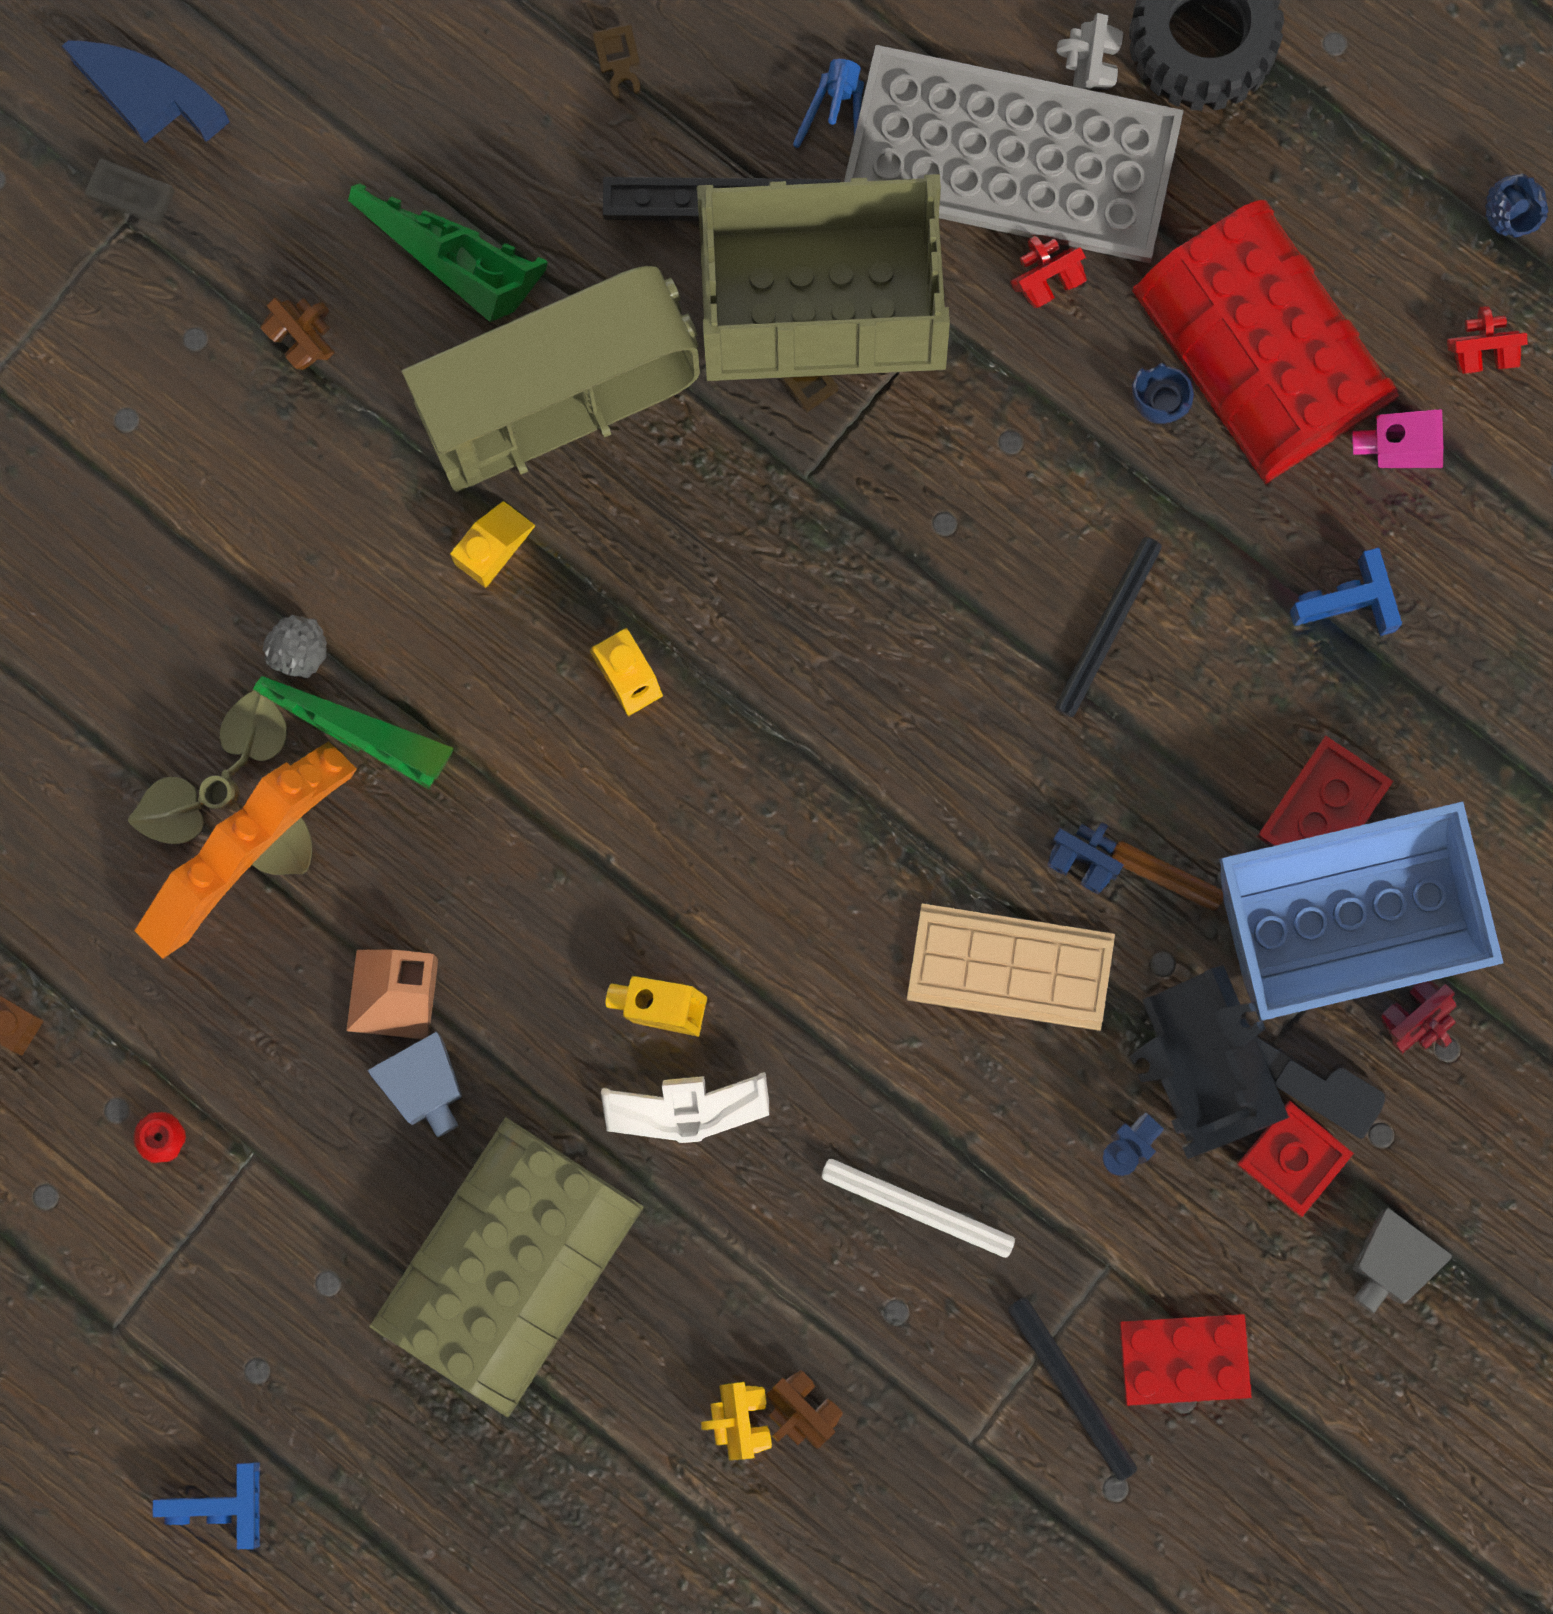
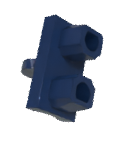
(1069, 848)
(1131, 1145)

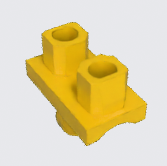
(732, 1421)

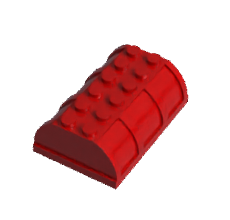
(1263, 339)

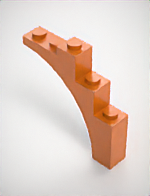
(237, 843)

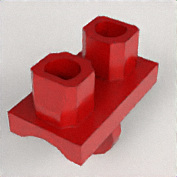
(1065, 265)
(1505, 344)

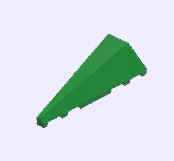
(480, 273)
(396, 747)

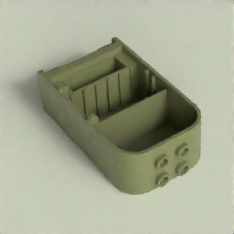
(555, 375)

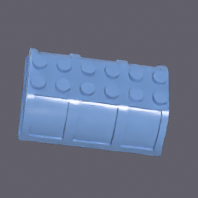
(1359, 911)

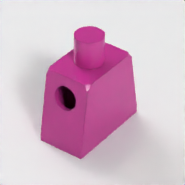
(1419, 435)

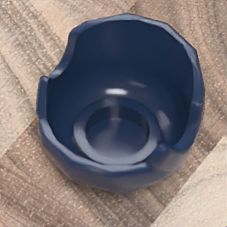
(1162, 394)

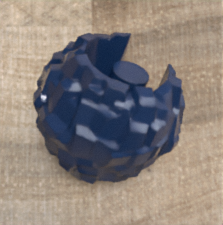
(1516, 205)

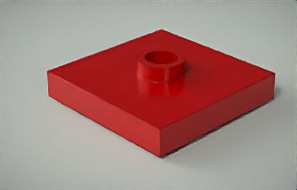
(1295, 1160)

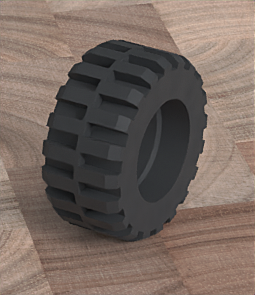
(1200, 78)

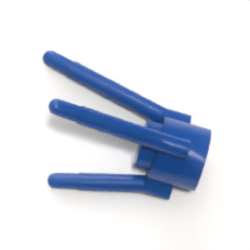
(841, 83)

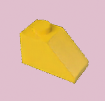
(491, 543)

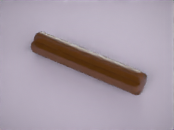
(1168, 876)

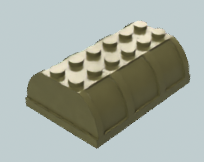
(506, 1267)

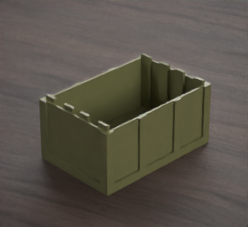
(822, 279)

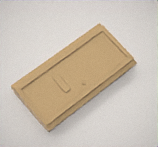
(1011, 967)

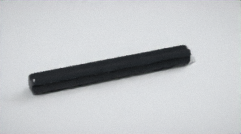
(1108, 627)
(1072, 1389)

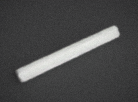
(918, 1208)

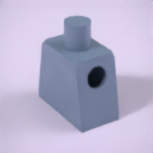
(421, 1083)

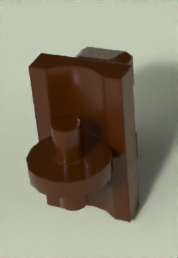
(287, 319)
(797, 1417)

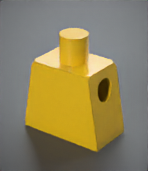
(626, 671)
(673, 1006)

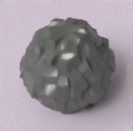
(295, 646)

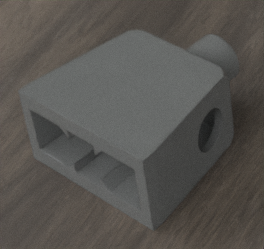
(1395, 1261)

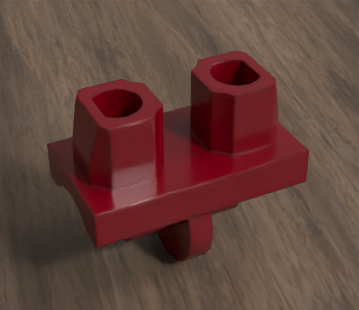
(1427, 1022)

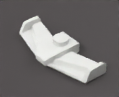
(686, 1109)

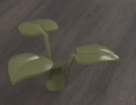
(171, 807)

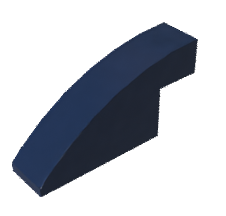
(146, 90)

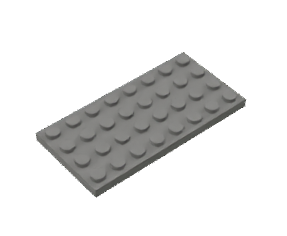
(1019, 151)

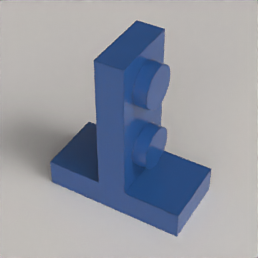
(1354, 596)
(220, 1509)

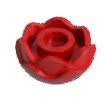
(172, 1137)

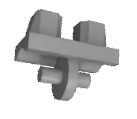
(1086, 50)

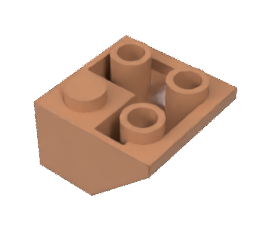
(392, 993)

